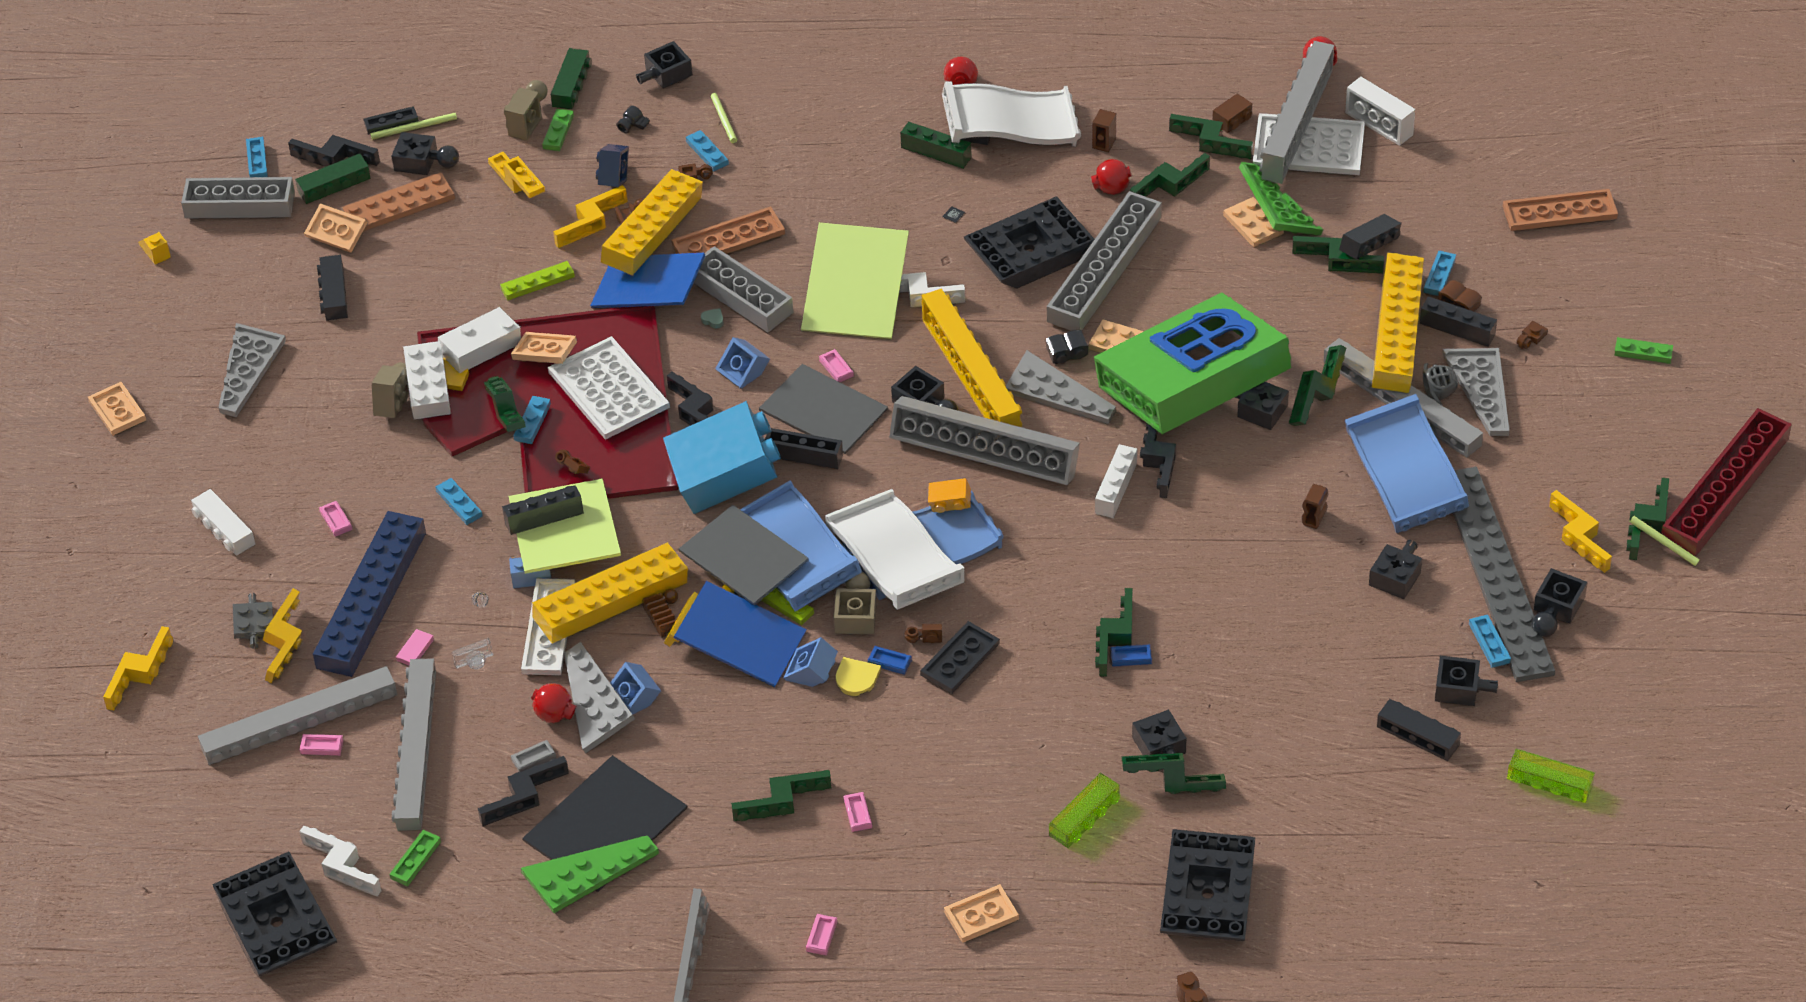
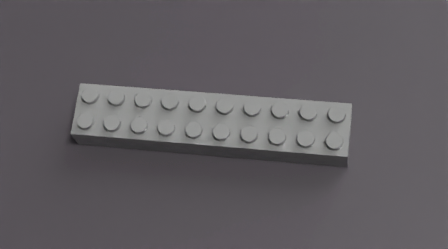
(1297, 112)
(1104, 262)
(984, 440)

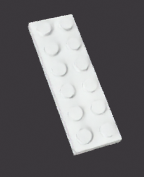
(540, 654)

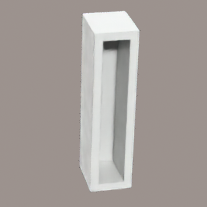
(1116, 481)
(222, 522)

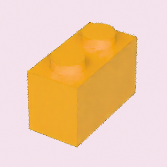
(949, 495)

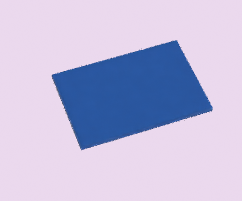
(658, 282)
(740, 634)

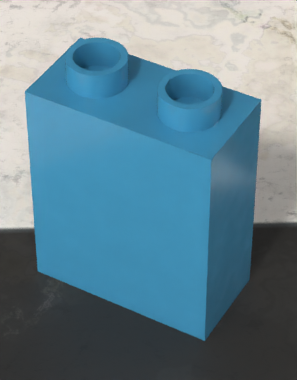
(722, 456)

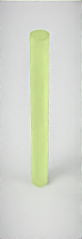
(723, 117)
(1664, 540)

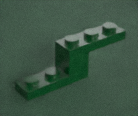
(1211, 136)
(1172, 179)
(1338, 260)
(1317, 385)
(504, 404)
(1652, 515)
(1114, 632)
(1173, 773)
(781, 795)

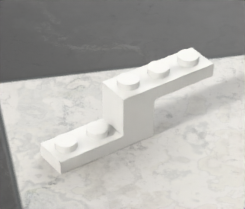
(917, 285)
(340, 860)

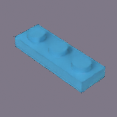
(707, 150)
(256, 157)
(1439, 272)
(533, 419)
(459, 501)
(1489, 641)

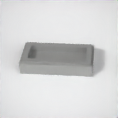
(533, 756)

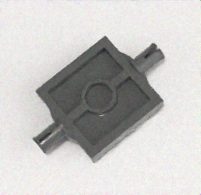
(251, 619)

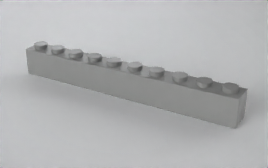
(1444, 424)
(297, 715)
(415, 745)

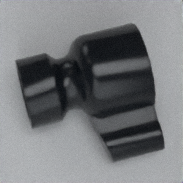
(632, 117)

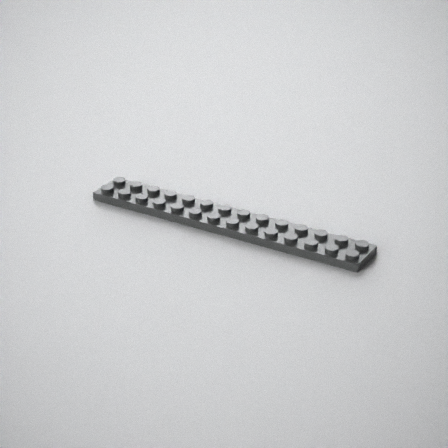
(1500, 581)

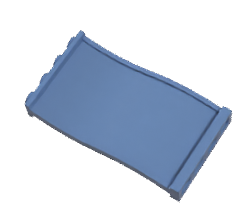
(1406, 463)
(798, 524)
(958, 534)

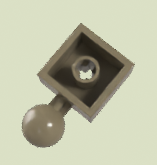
(524, 110)
(389, 390)
(855, 607)

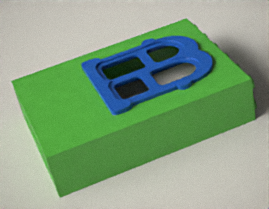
(1168, 386)

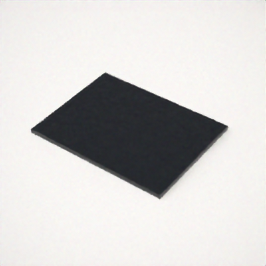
(605, 810)

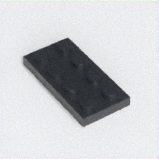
(959, 657)

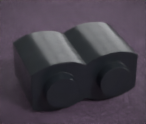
(1067, 346)

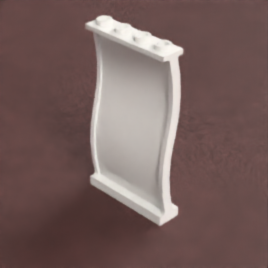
(1010, 114)
(894, 549)

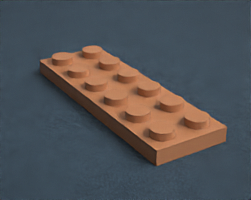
(402, 201)
(1560, 209)
(732, 234)

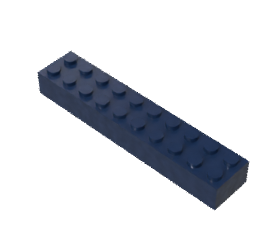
(369, 594)

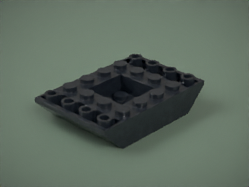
(1044, 228)
(1210, 865)
(269, 895)

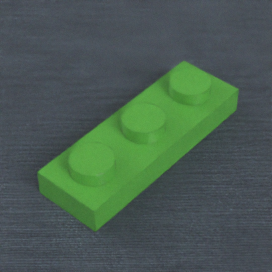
(558, 129)
(1643, 350)
(415, 858)

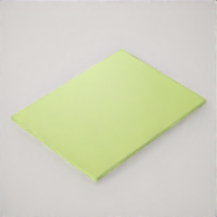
(855, 280)
(574, 539)

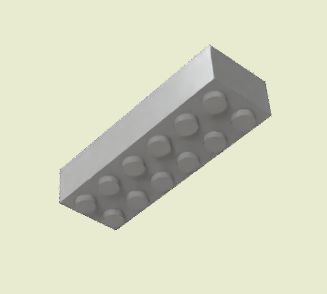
(238, 197)
(743, 290)

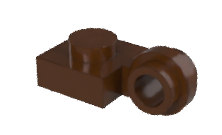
(691, 170)
(1532, 333)
(575, 464)
(929, 633)

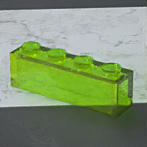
(1550, 775)
(1084, 810)

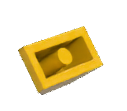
(156, 248)

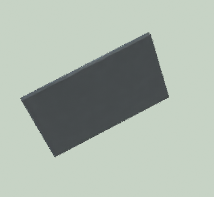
(823, 407)
(743, 554)

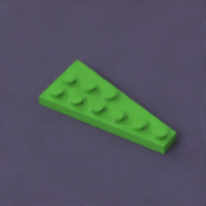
(1278, 207)
(576, 875)

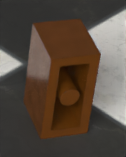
(1233, 112)
(1104, 130)

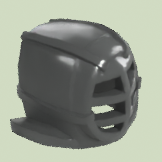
(1439, 381)

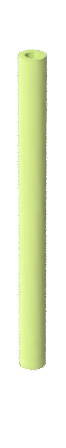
(412, 126)

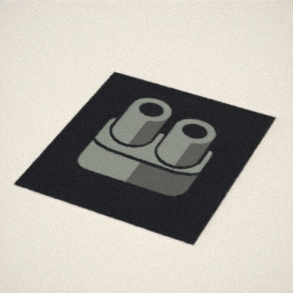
(953, 214)

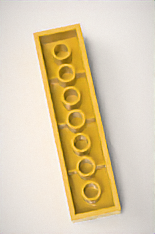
(651, 222)
(609, 592)

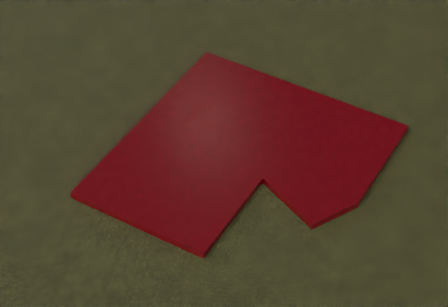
(627, 462)

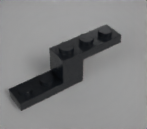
(333, 151)
(696, 403)
(1158, 455)
(523, 791)

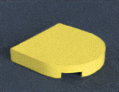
(856, 676)

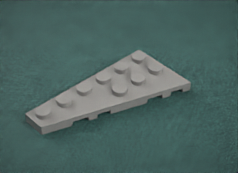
(247, 363)
(1482, 381)
(1048, 386)
(599, 707)
(692, 944)

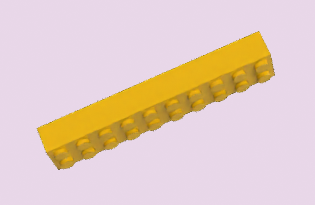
(1398, 323)
(968, 360)

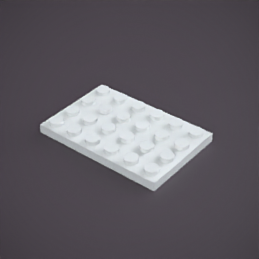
(1325, 147)
(608, 387)

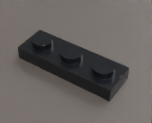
(390, 119)

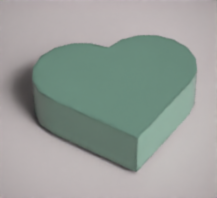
(713, 318)

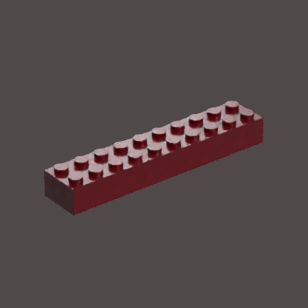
(1726, 481)

